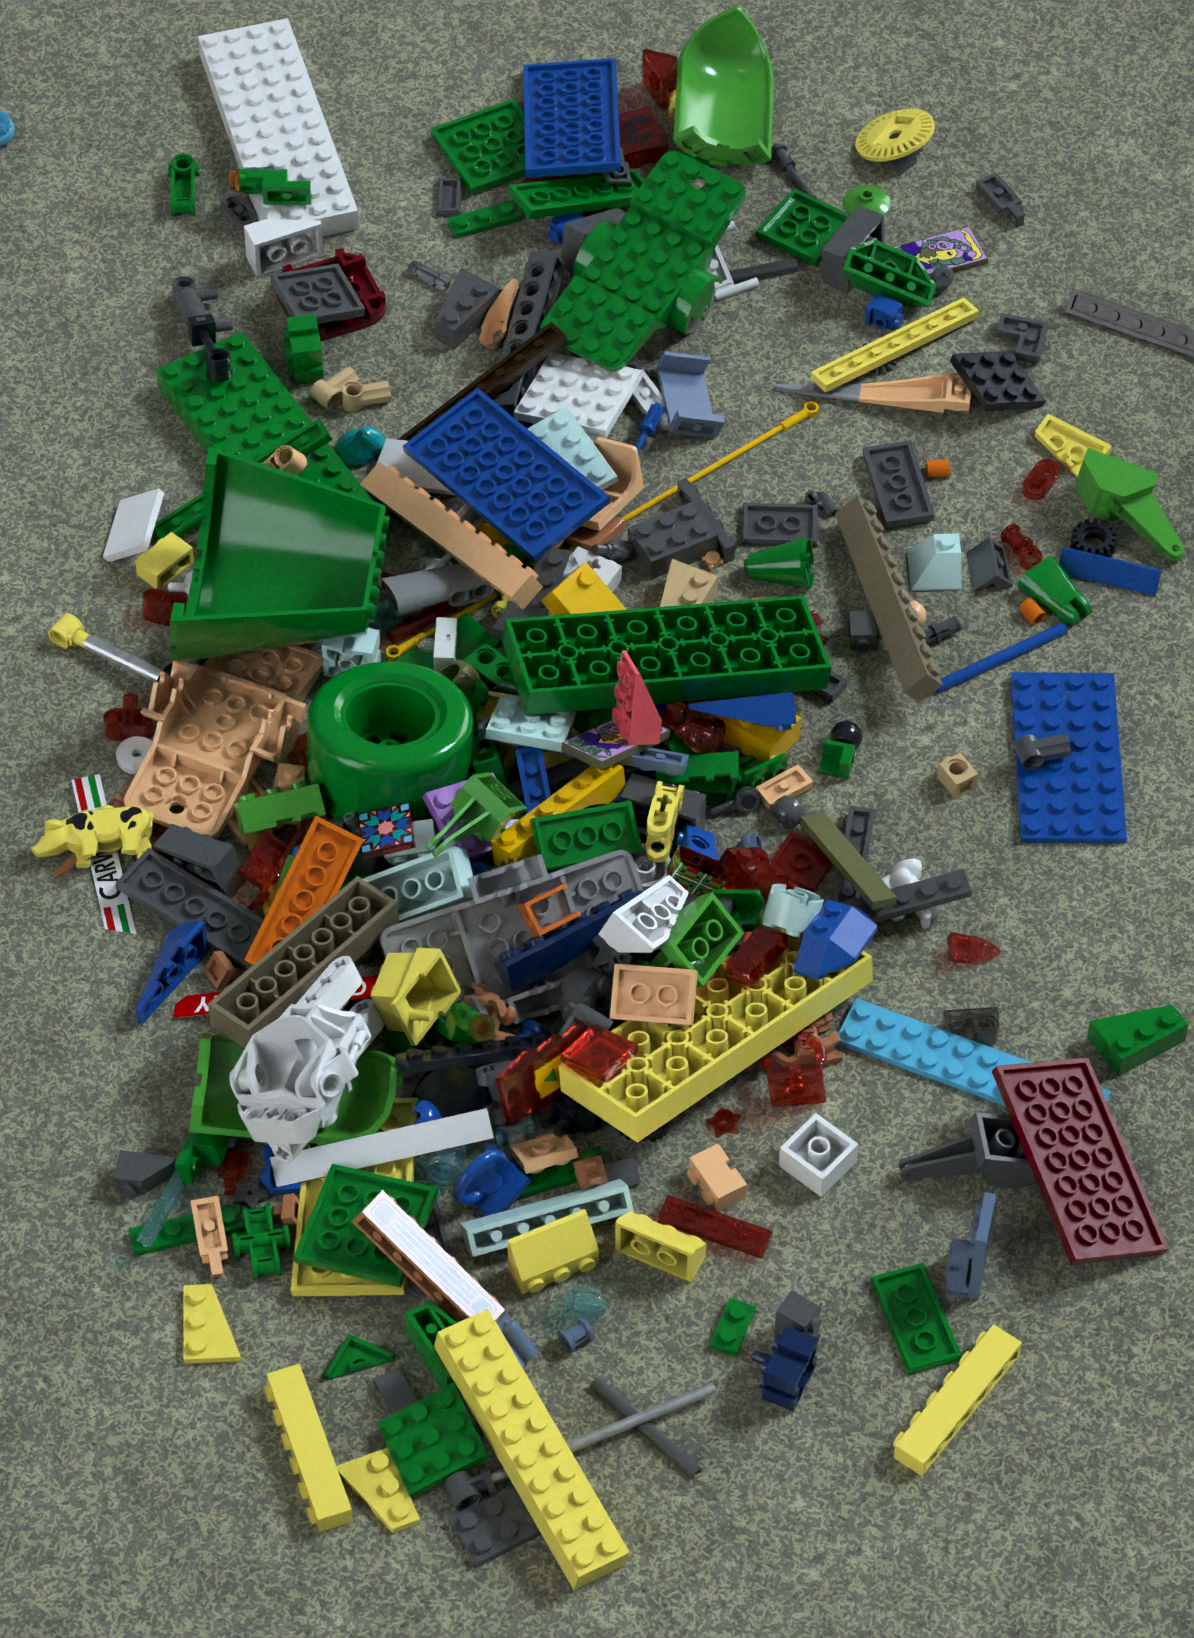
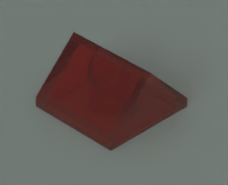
(659, 76)

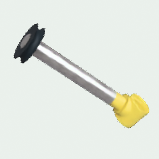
(70, 631)

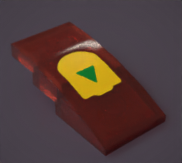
(534, 1075)

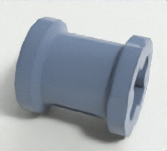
(576, 1335)

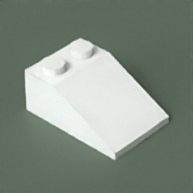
(282, 242)

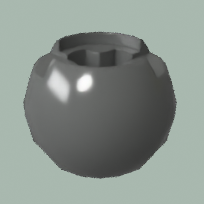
(788, 811)

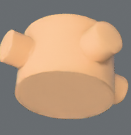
(712, 559)

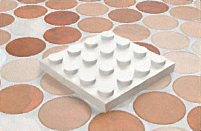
(588, 391)

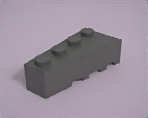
(552, 570)

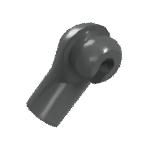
(822, 500)

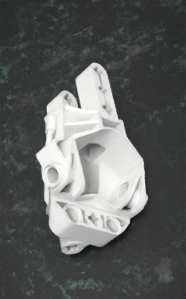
(304, 1061)

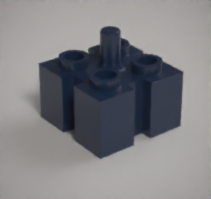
(788, 1368)

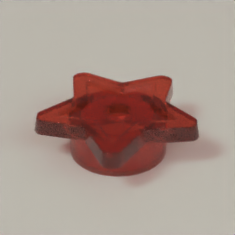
(724, 1115)

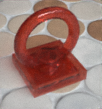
(797, 1083)

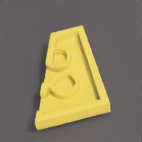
(1068, 442)
(205, 1328)
(381, 1488)

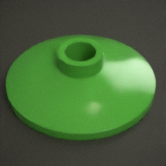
(876, 201)

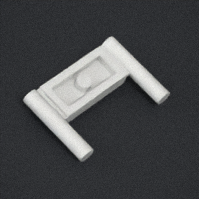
(720, 269)

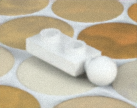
(647, 394)

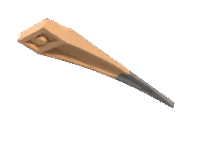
(922, 393)

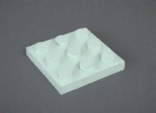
(538, 730)

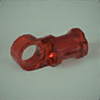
(1018, 540)

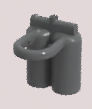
(583, 1013)

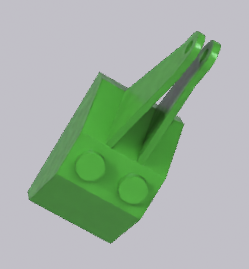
(1124, 491)
(486, 808)
(699, 938)

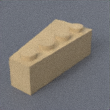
(688, 585)

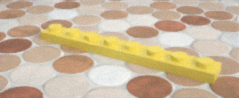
(894, 344)

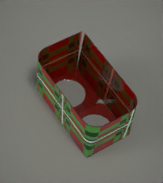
(697, 871)

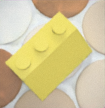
(659, 1245)
(552, 1252)

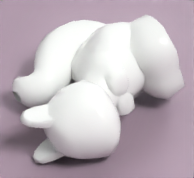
(906, 873)

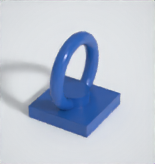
(490, 1182)

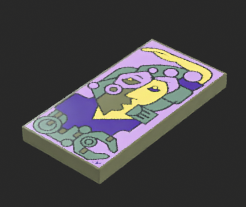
(955, 249)
(604, 745)

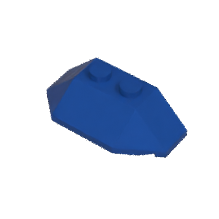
(833, 940)

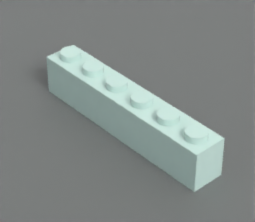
(494, 1230)

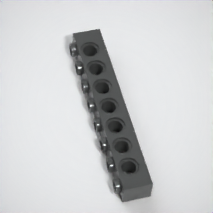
(534, 301)

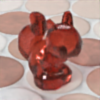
(698, 733)

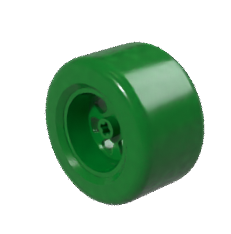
(387, 738)

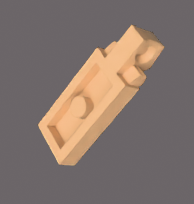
(210, 1232)

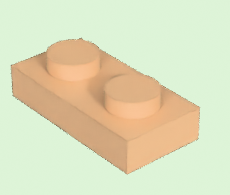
(791, 782)

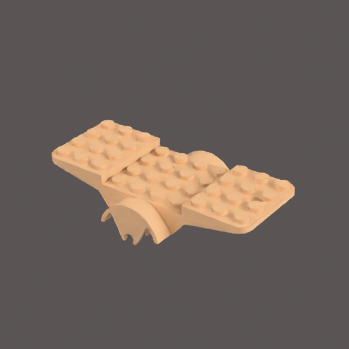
(217, 730)

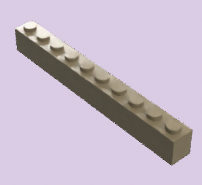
(889, 599)

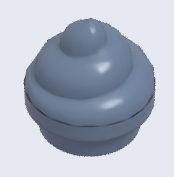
(750, 841)

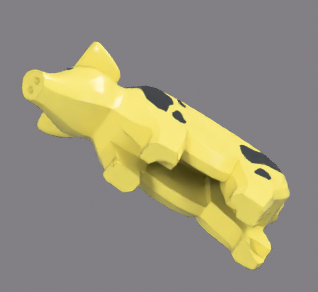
(97, 831)

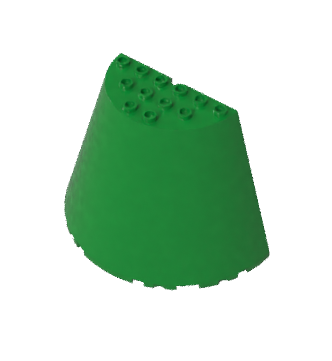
(277, 563)

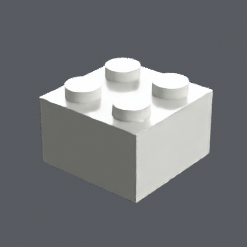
(818, 1154)

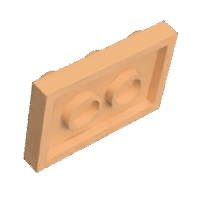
(653, 994)

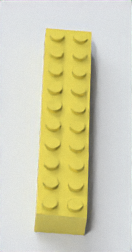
(531, 1449)

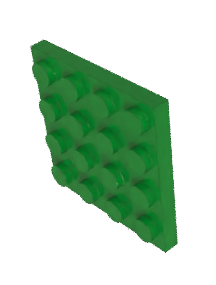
(485, 146)
(340, 1246)

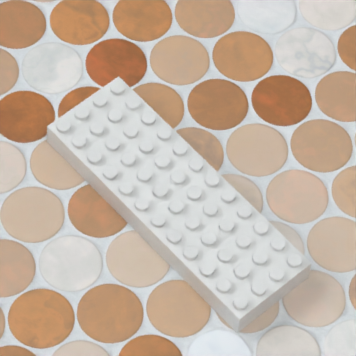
(277, 120)

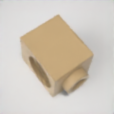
(957, 775)

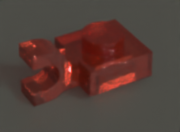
(233, 1168)

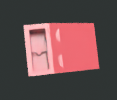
(634, 708)

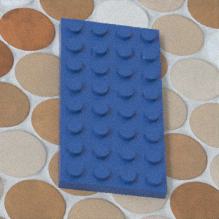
(571, 118)
(506, 474)
(1077, 794)

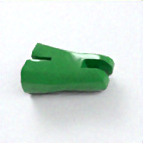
(1055, 590)

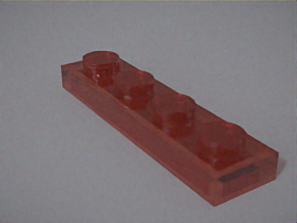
(715, 1226)

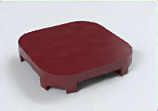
(364, 286)

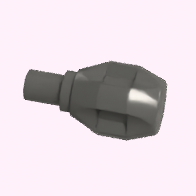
(943, 278)
(615, 550)

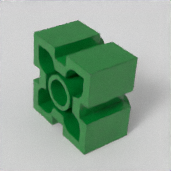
(303, 349)

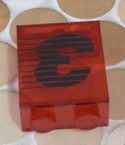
(641, 138)

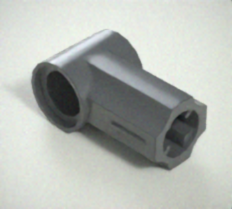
(1035, 751)

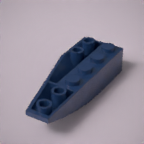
(559, 947)

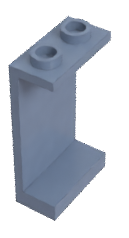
(687, 395)

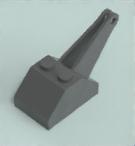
(989, 1150)

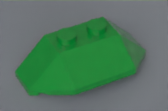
(889, 272)

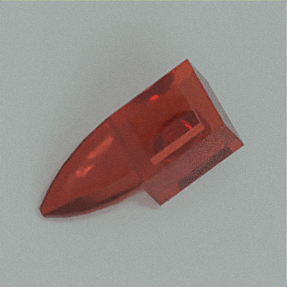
(970, 948)

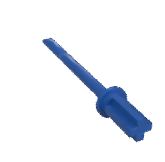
(649, 424)

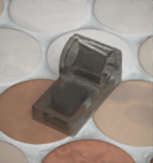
(974, 1020)

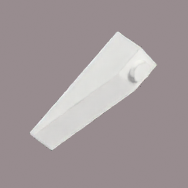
(645, 920)

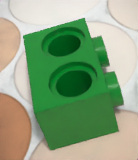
(489, 664)

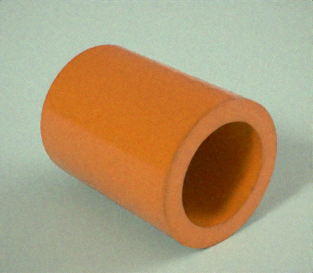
(938, 468)
(1032, 611)

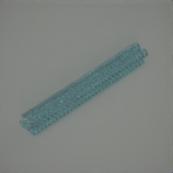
(161, 1210)

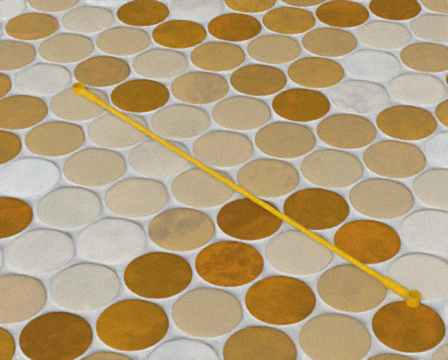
(784, 425)

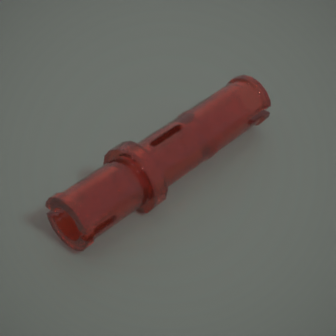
(414, 624)

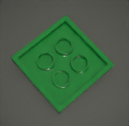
(801, 226)
(433, 1440)

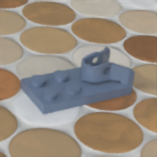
(971, 1254)

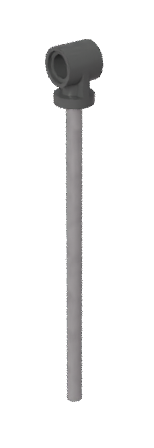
(467, 1490)

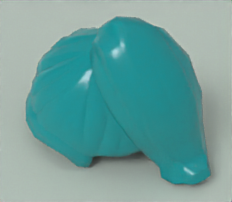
(359, 445)

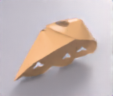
(499, 311)

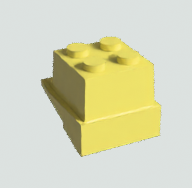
(414, 991)

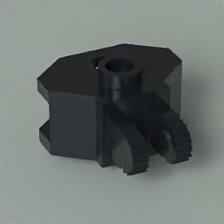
(570, 1117)

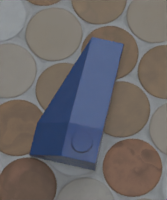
(766, 710)
(177, 958)

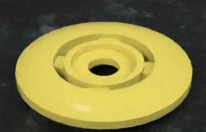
(915, 129)

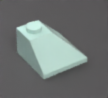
(936, 564)

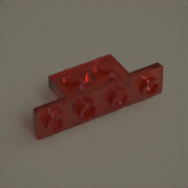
(265, 861)

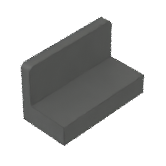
(989, 565)

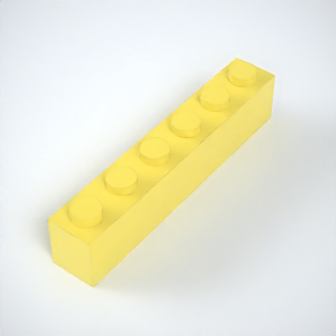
(957, 1399)
(309, 1448)

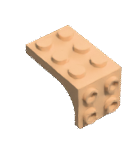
(626, 465)

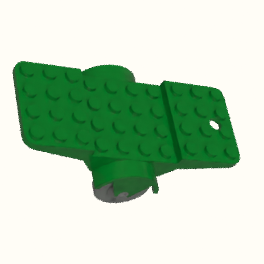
(649, 265)

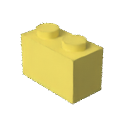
(164, 561)

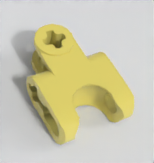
(662, 820)

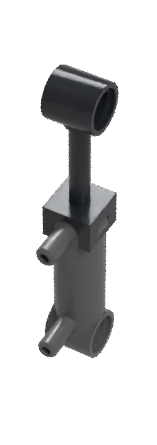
(202, 325)

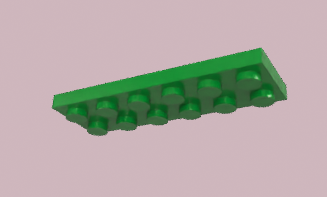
(573, 195)

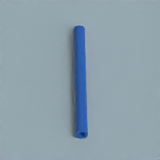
(1002, 656)

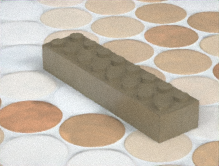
(341, 927)

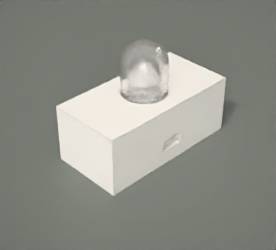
(443, 644)

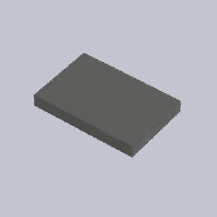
(778, 523)

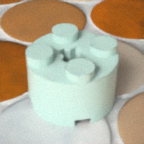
(791, 909)

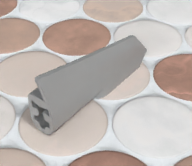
(423, 588)

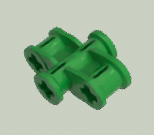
(261, 1241)

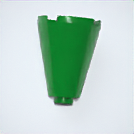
(783, 564)

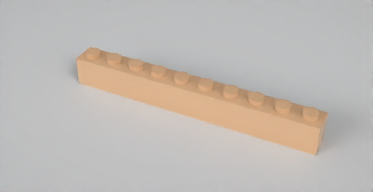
(451, 535)

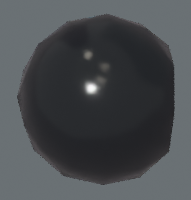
(846, 732)

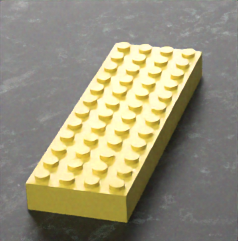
(728, 1034)

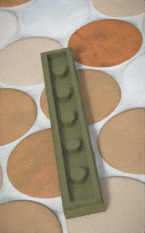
(848, 861)

